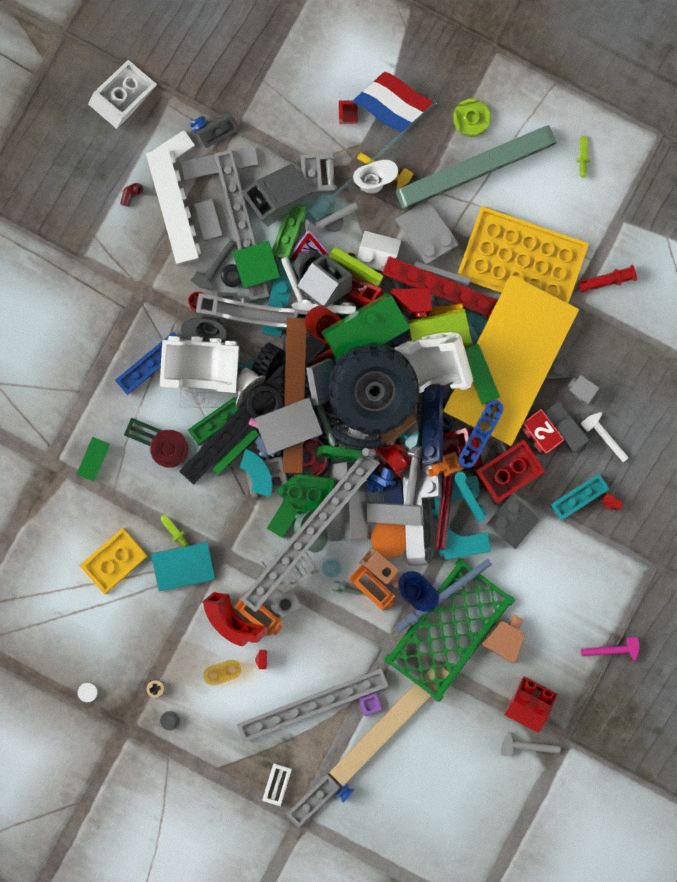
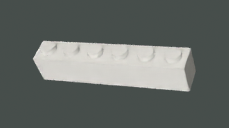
(172, 206)

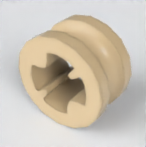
(160, 692)

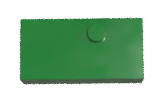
(372, 323)

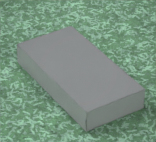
(208, 220)

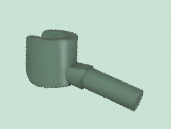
(343, 588)

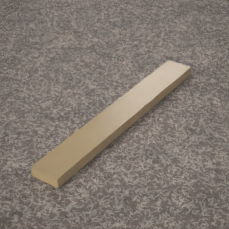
(386, 727)

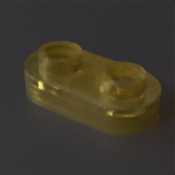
(222, 672)

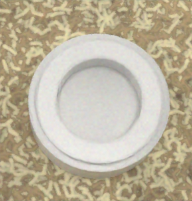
(87, 692)

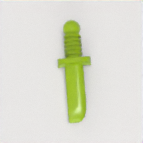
(583, 157)
(174, 531)

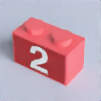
(542, 432)

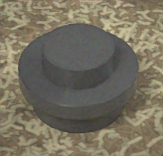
(170, 720)

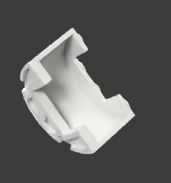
(439, 360)
(199, 363)

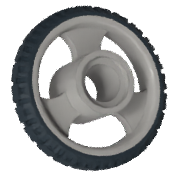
(355, 438)

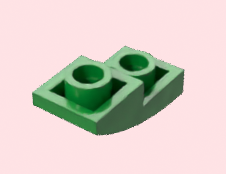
(93, 459)

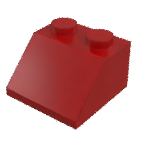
(413, 302)

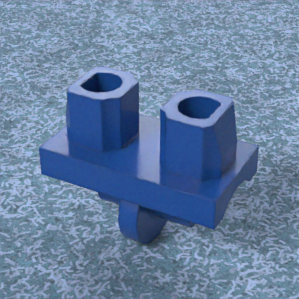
(380, 479)

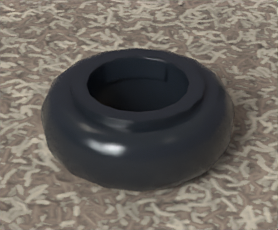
(225, 280)

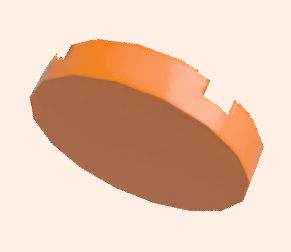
(389, 539)

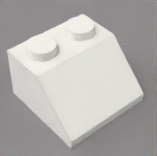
(375, 250)

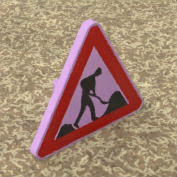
(307, 244)

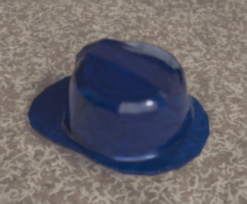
(418, 591)

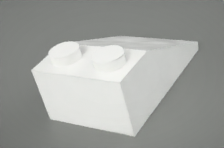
(121, 94)

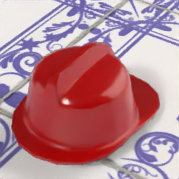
(319, 319)
(396, 457)

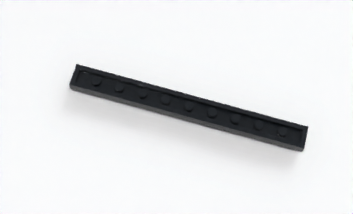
(239, 421)

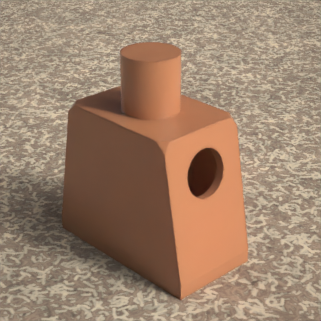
(375, 563)
(506, 639)

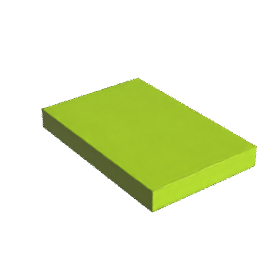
(356, 268)
(447, 322)

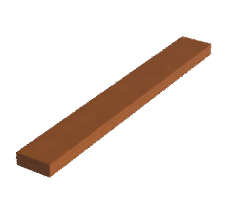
(294, 385)

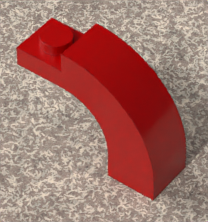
(228, 624)

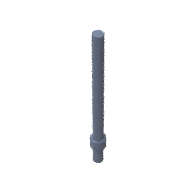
(412, 618)

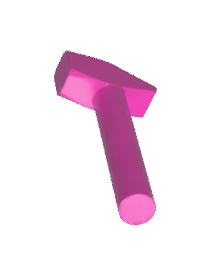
(632, 648)

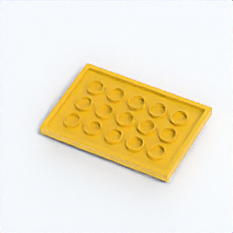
(532, 253)

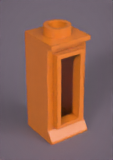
(387, 602)
(275, 626)

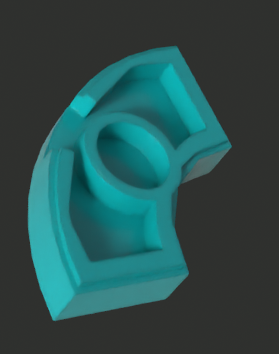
(258, 472)

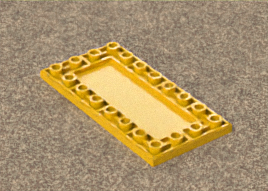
(519, 351)

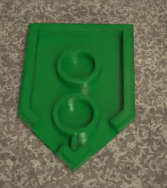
(305, 491)

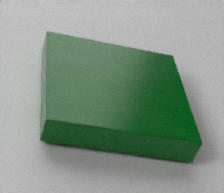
(256, 264)
(338, 453)

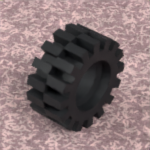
(267, 360)

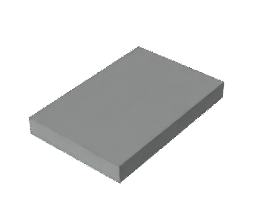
(288, 426)

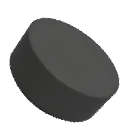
(335, 226)

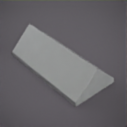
(352, 519)

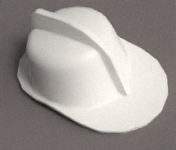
(375, 175)
(245, 382)

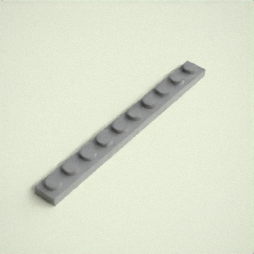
(309, 532)

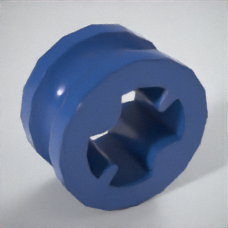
(198, 123)
(344, 793)

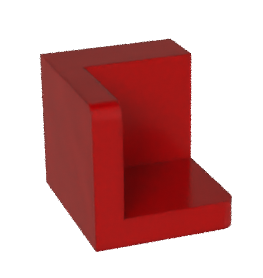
(348, 112)

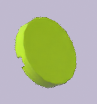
(471, 117)

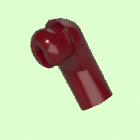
(129, 192)

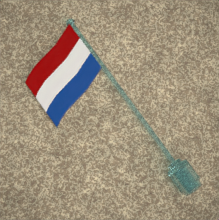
(394, 106)

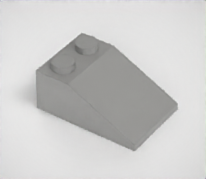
(427, 233)

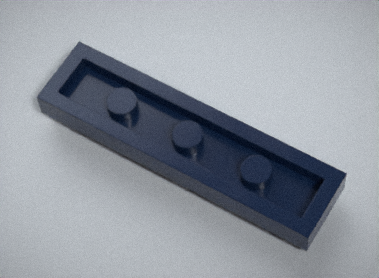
(432, 426)

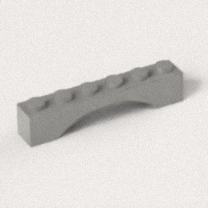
(243, 312)

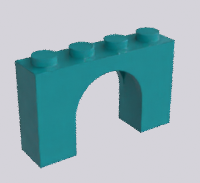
(457, 545)

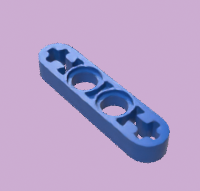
(479, 433)

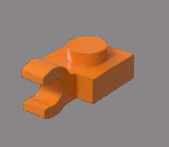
(448, 466)

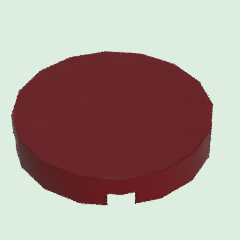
(168, 448)

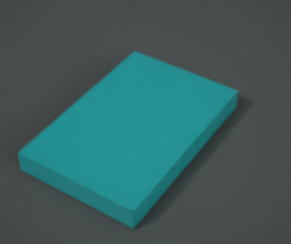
(183, 566)

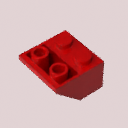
(531, 704)

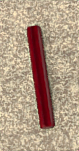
(444, 512)

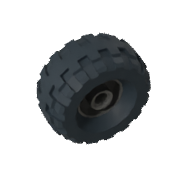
(378, 408)

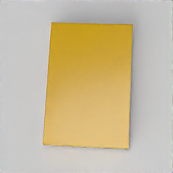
(113, 561)

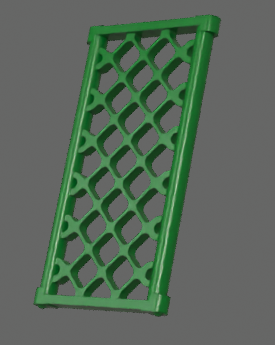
(438, 695)

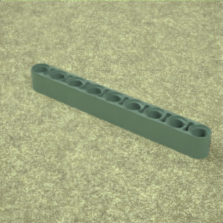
(475, 167)

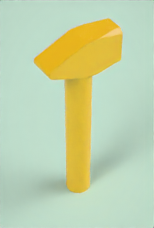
(402, 179)

